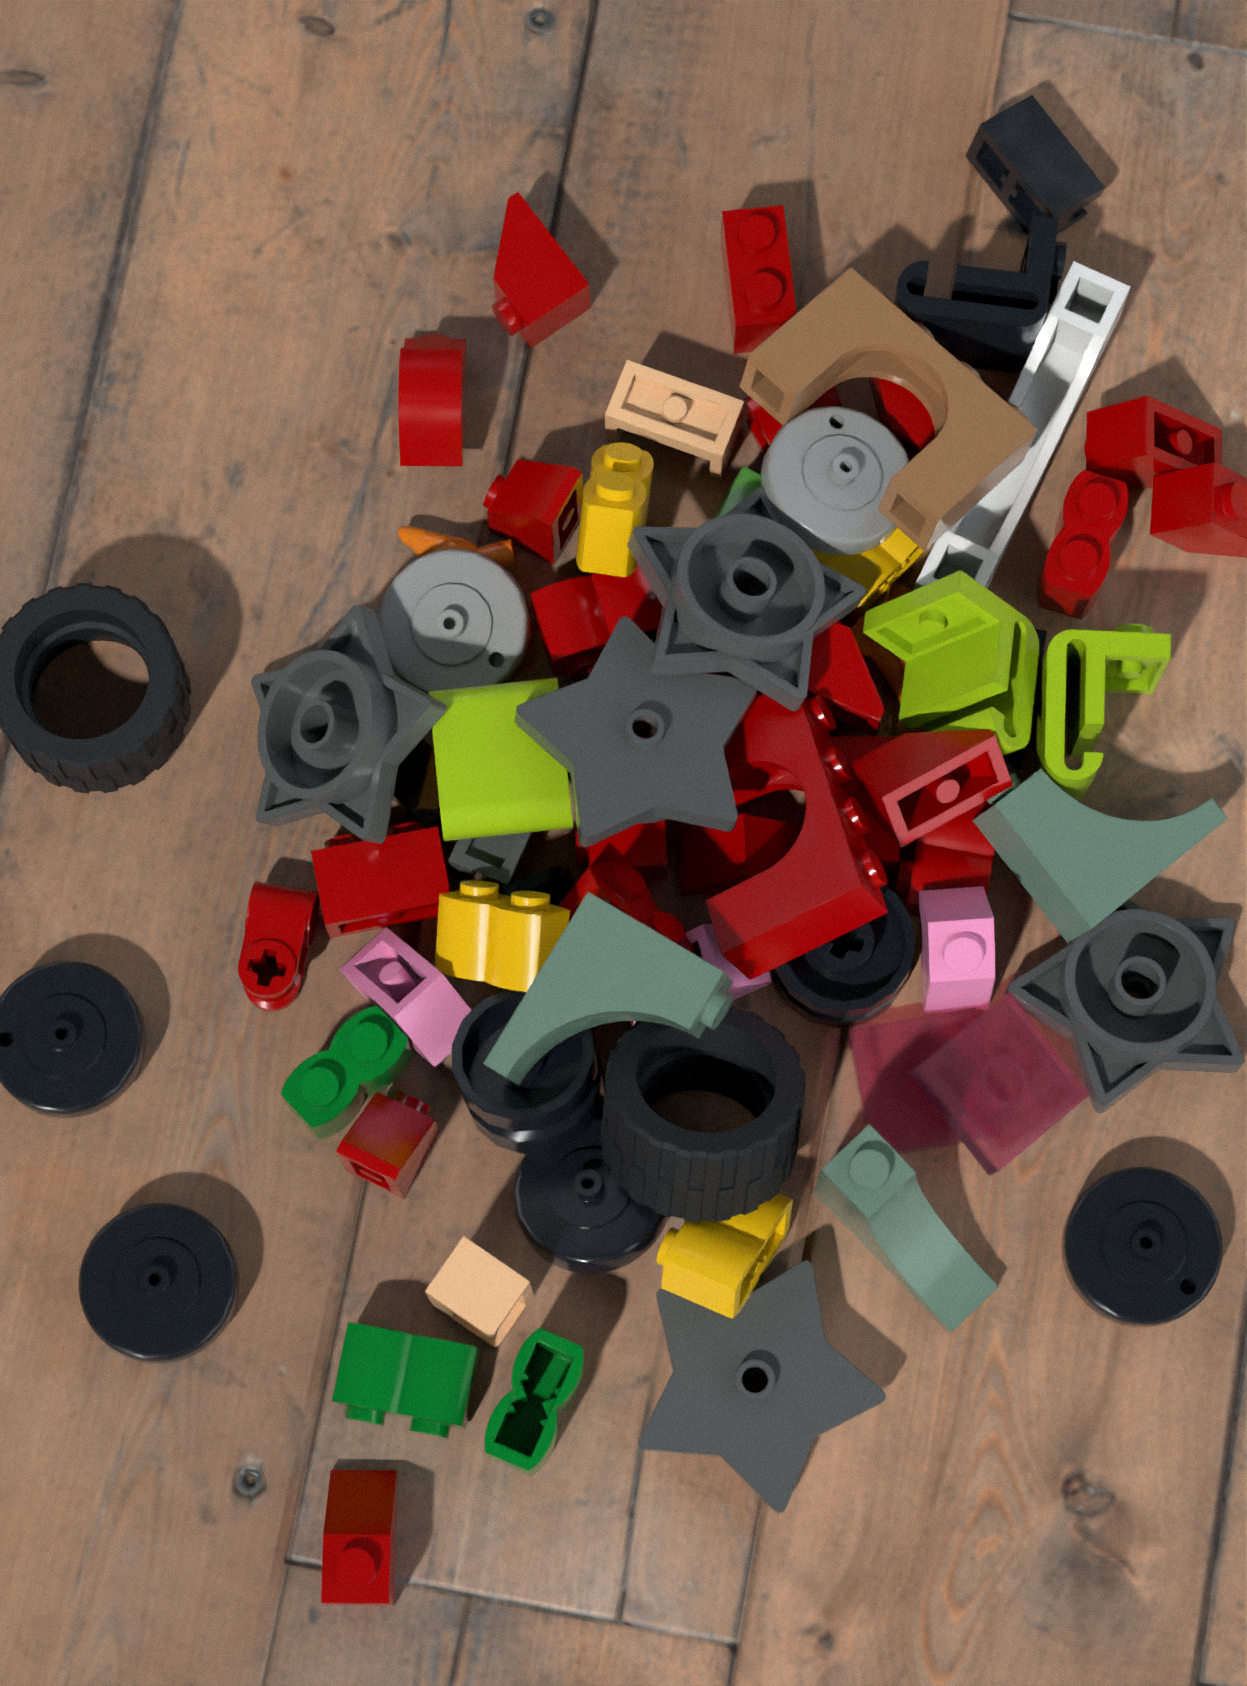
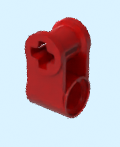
(279, 934)

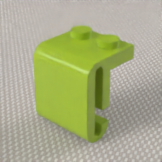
(964, 658)
(1095, 663)
(491, 770)

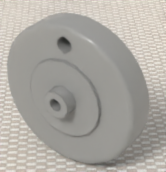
(830, 477)
(455, 621)

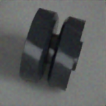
(863, 982)
(551, 1102)

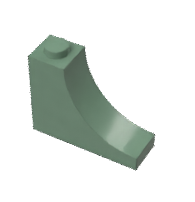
(1080, 859)
(608, 973)
(886, 1210)

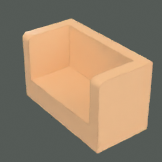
(675, 414)
(480, 1292)

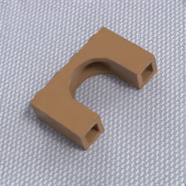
(860, 333)

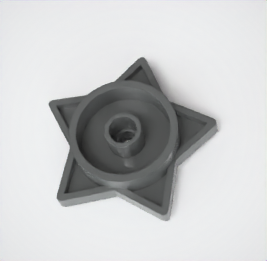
(741, 598)
(338, 730)
(633, 779)
(1129, 1038)
(764, 1432)

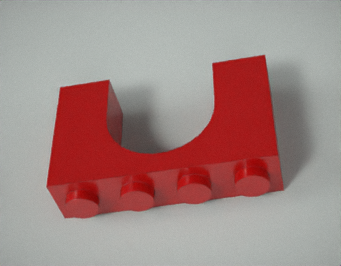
(828, 875)

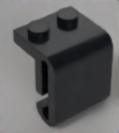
(990, 311)

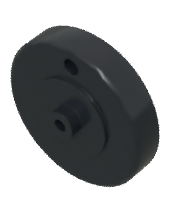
(69, 1039)
(578, 1211)
(1142, 1247)
(159, 1283)

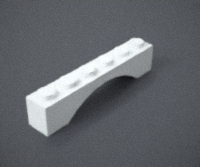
(1047, 394)

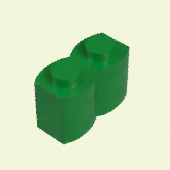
(361, 1060)
(406, 1377)
(543, 1385)

